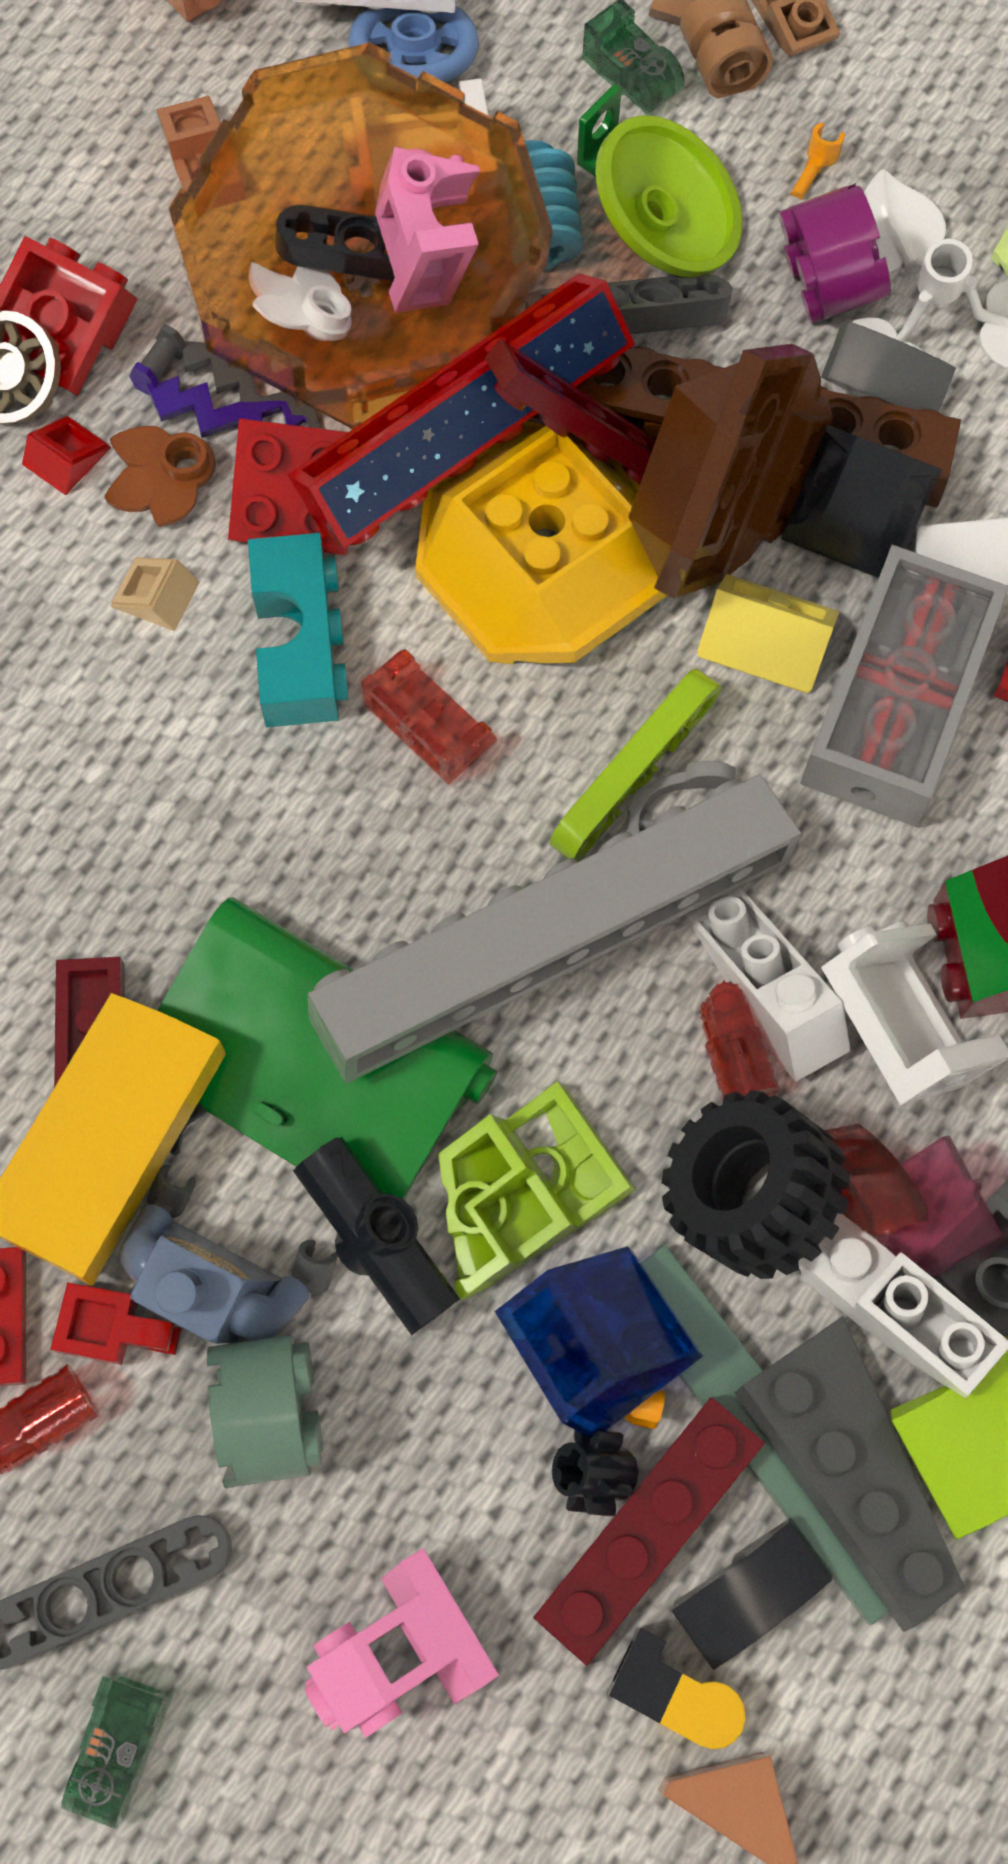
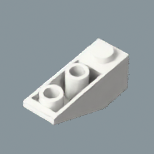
(787, 998)

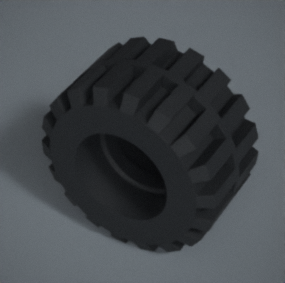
(789, 1210)

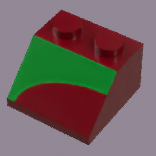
(973, 925)

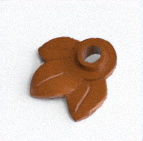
(152, 474)

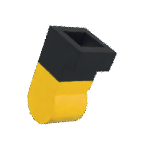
(699, 1711)

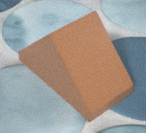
(739, 1802)

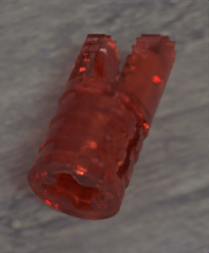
(735, 1043)
(43, 1417)

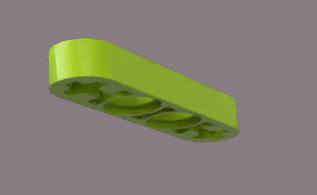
(634, 764)

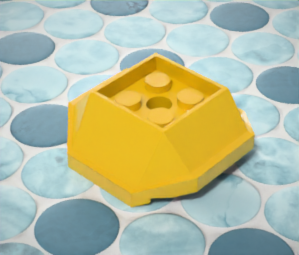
(527, 591)

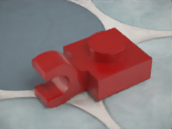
(102, 1324)

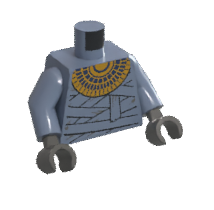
(207, 1284)

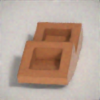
(187, 133)

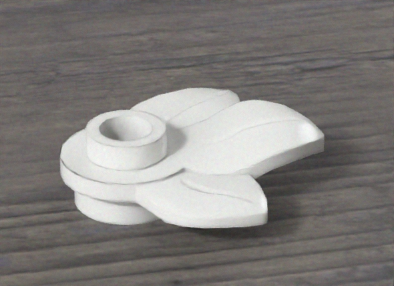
(305, 302)

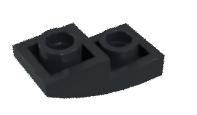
(752, 1593)

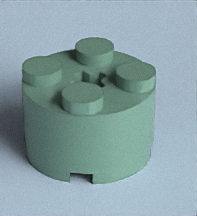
(261, 1411)

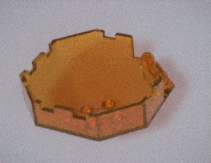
(323, 139)

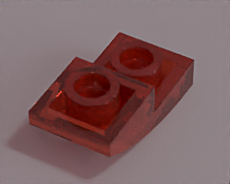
(880, 1189)

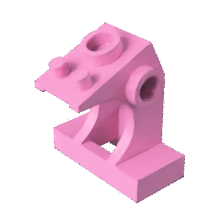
(422, 252)
(348, 1680)

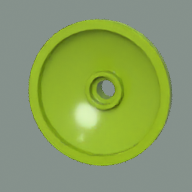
(668, 196)

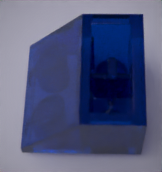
(598, 1338)

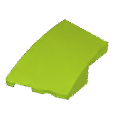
(502, 1201)
(962, 1449)

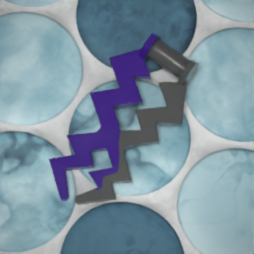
(171, 402)

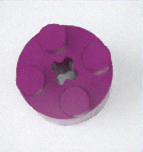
(835, 252)

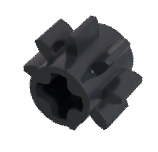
(595, 1472)

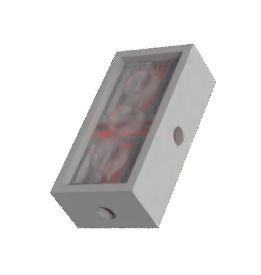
(904, 686)

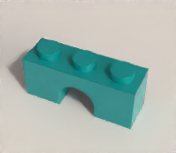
(299, 677)

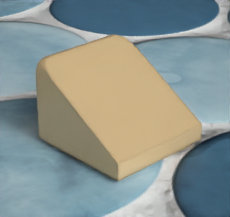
(156, 591)

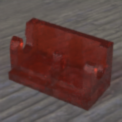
(425, 716)

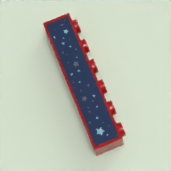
(456, 414)

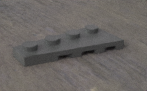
(847, 1459)

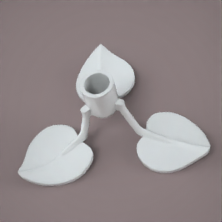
(914, 236)

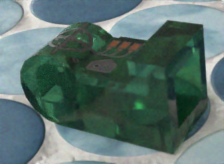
(631, 58)
(115, 1749)

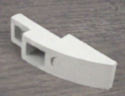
(904, 1308)

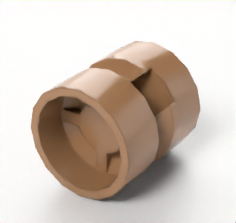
(726, 45)

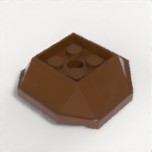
(729, 465)

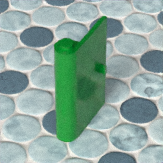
(251, 992)

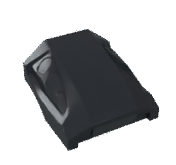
(859, 501)

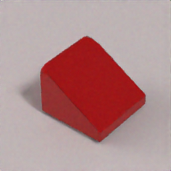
(62, 453)

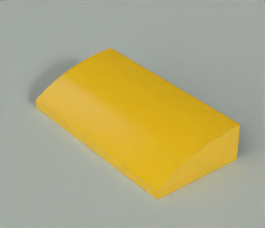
(104, 1136)

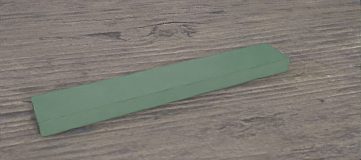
(718, 1375)

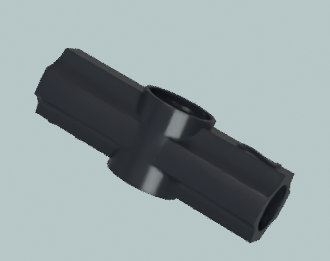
(396, 1258)

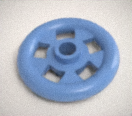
(417, 41)

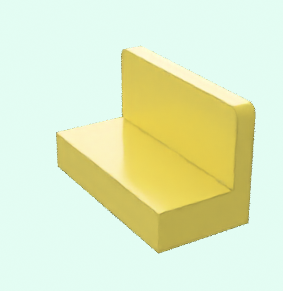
(767, 633)

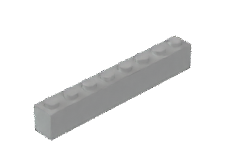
(550, 926)

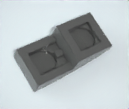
(886, 369)

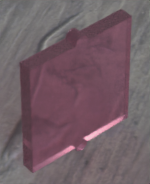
(957, 1212)

